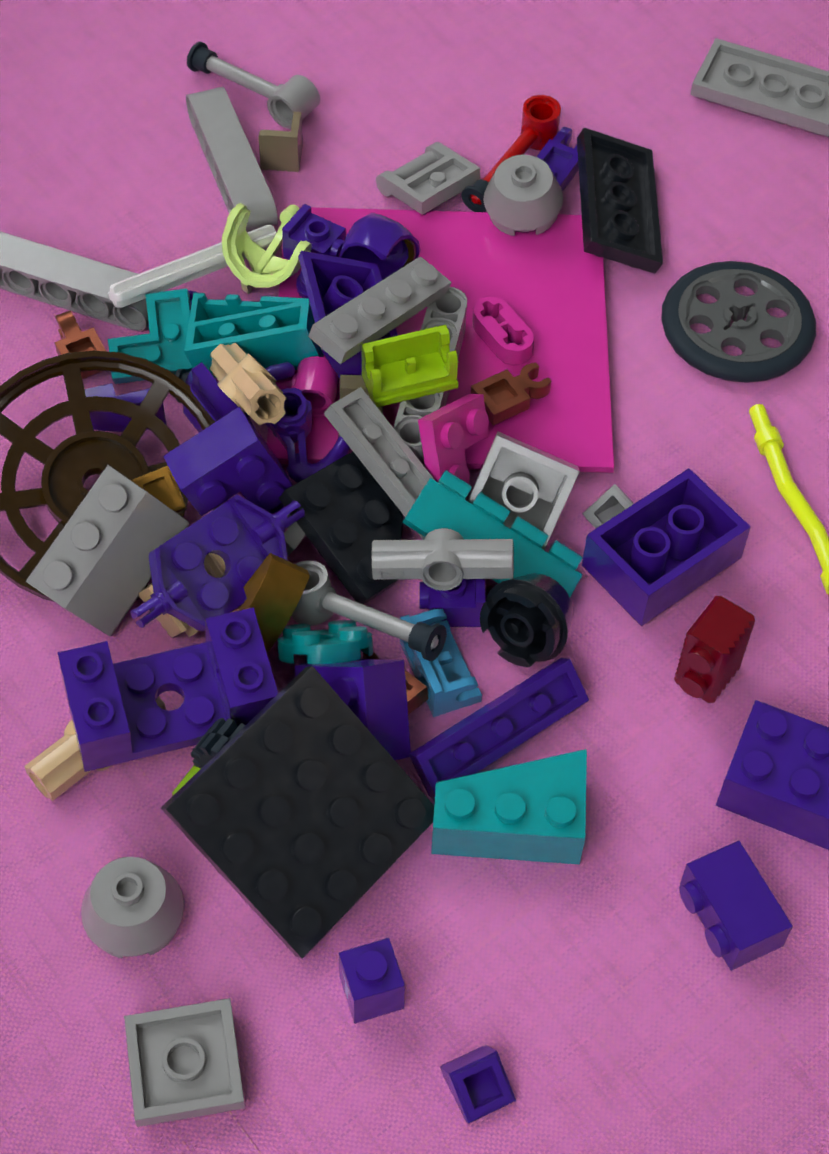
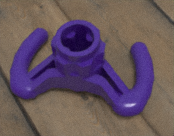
(296, 426)

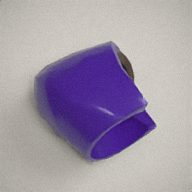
(380, 242)

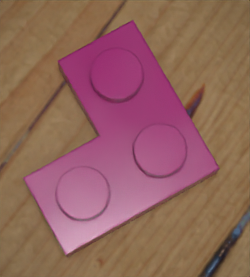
(451, 431)

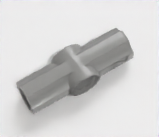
(443, 559)

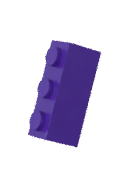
(333, 283)

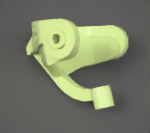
(266, 268)

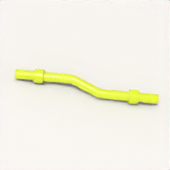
(770, 445)

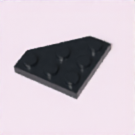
(342, 519)

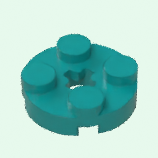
(337, 644)

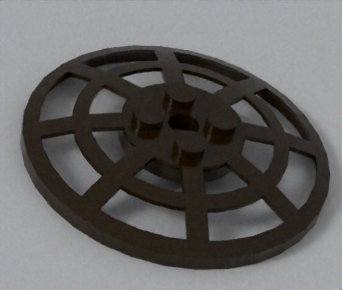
(86, 451)

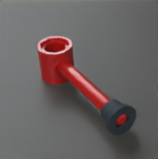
(538, 125)

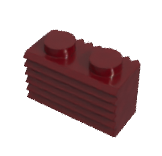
(714, 649)

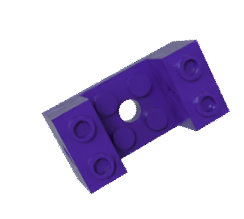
(117, 704)

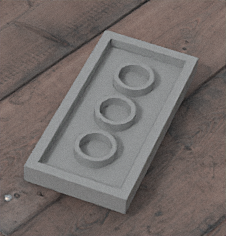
(765, 86)

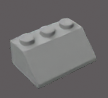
(105, 550)

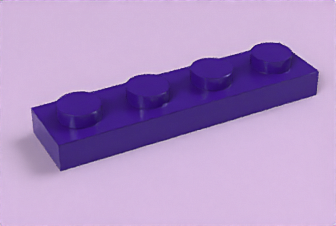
(500, 725)

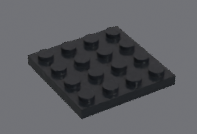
(302, 811)

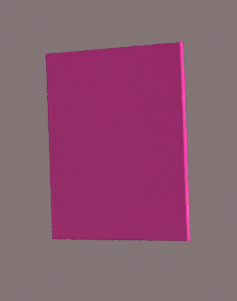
(551, 289)

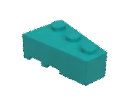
(268, 330)
(515, 812)

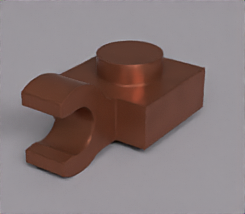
(76, 340)

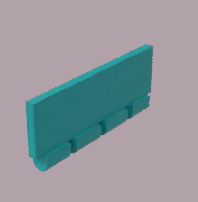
(444, 506)

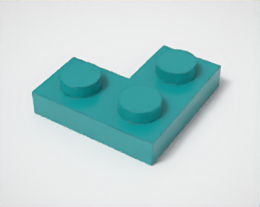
(165, 343)

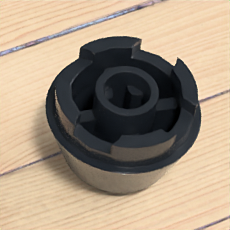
(528, 618)

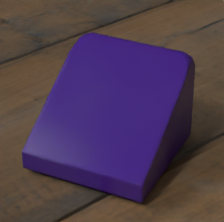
(478, 1083)

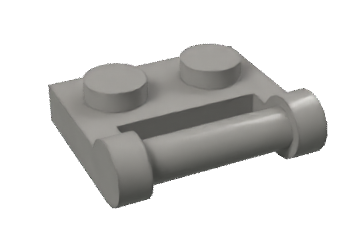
(429, 178)

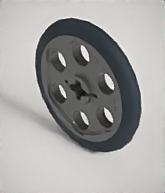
(704, 350)

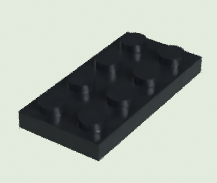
(619, 201)

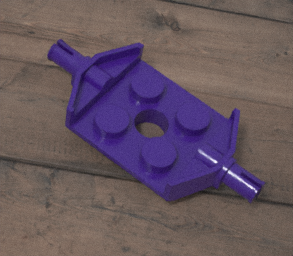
(235, 532)

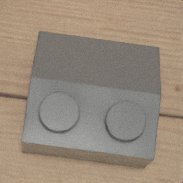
(526, 482)

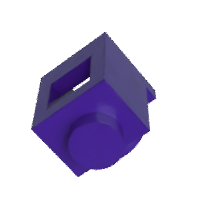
(324, 235)
(460, 604)

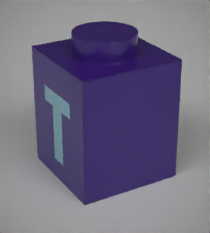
(371, 980)

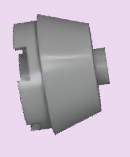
(523, 195)
(132, 908)

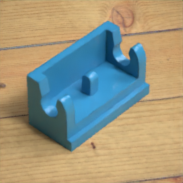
(447, 676)

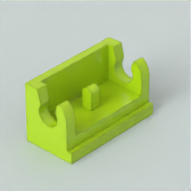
(409, 366)

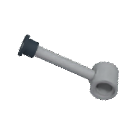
(294, 96)
(321, 602)

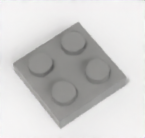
(183, 1062)

